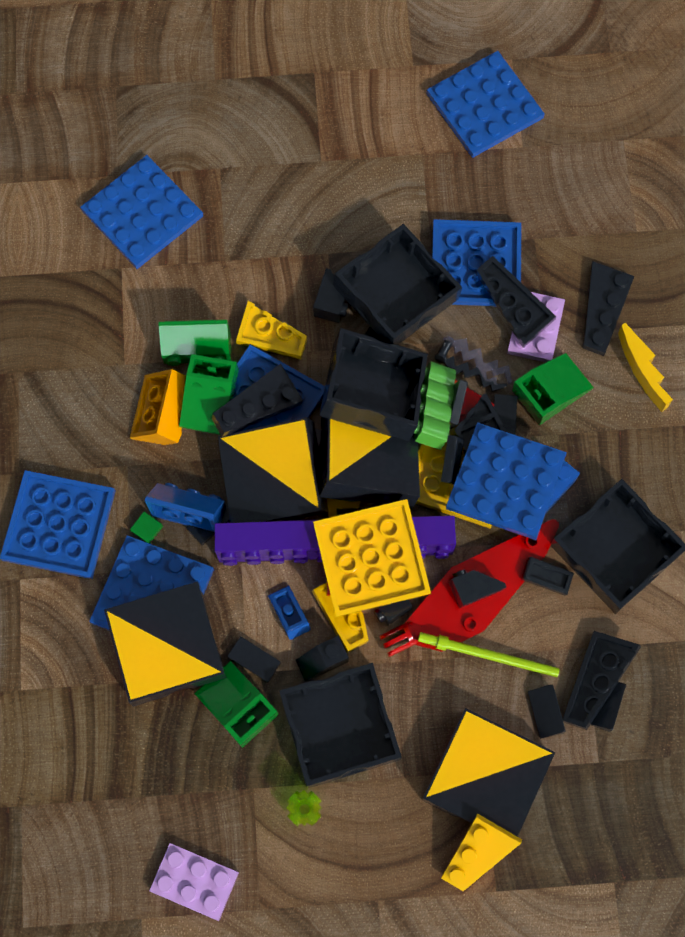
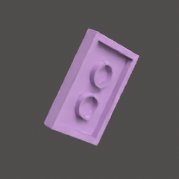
(543, 345)
(194, 882)

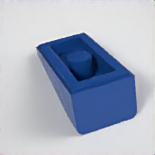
(289, 612)

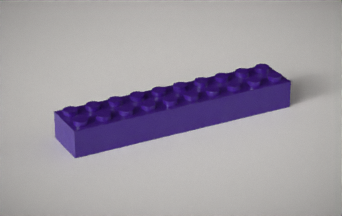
(298, 541)

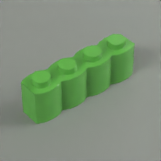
(436, 406)

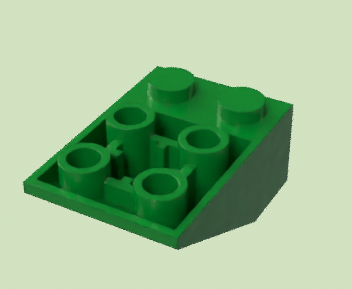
(207, 388)
(551, 388)
(237, 705)

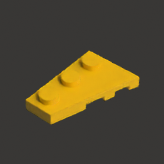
(478, 852)

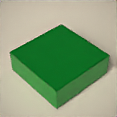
(146, 528)

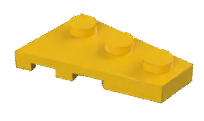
(269, 334)
(349, 627)

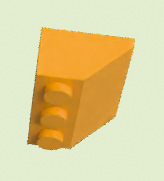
(159, 408)

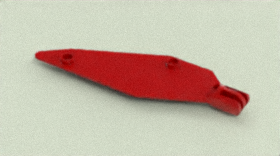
(439, 610)

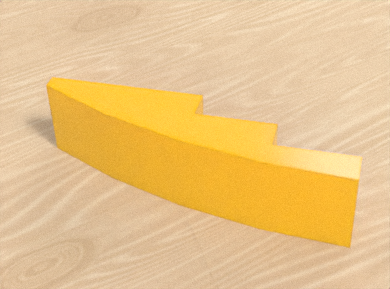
(640, 361)

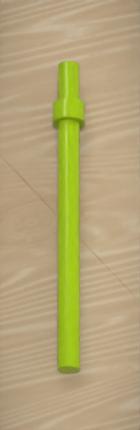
(443, 643)

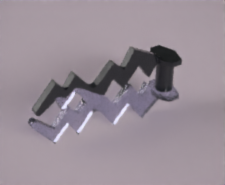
(481, 367)

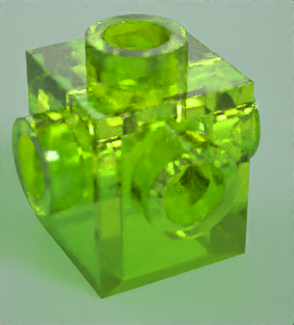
(304, 798)

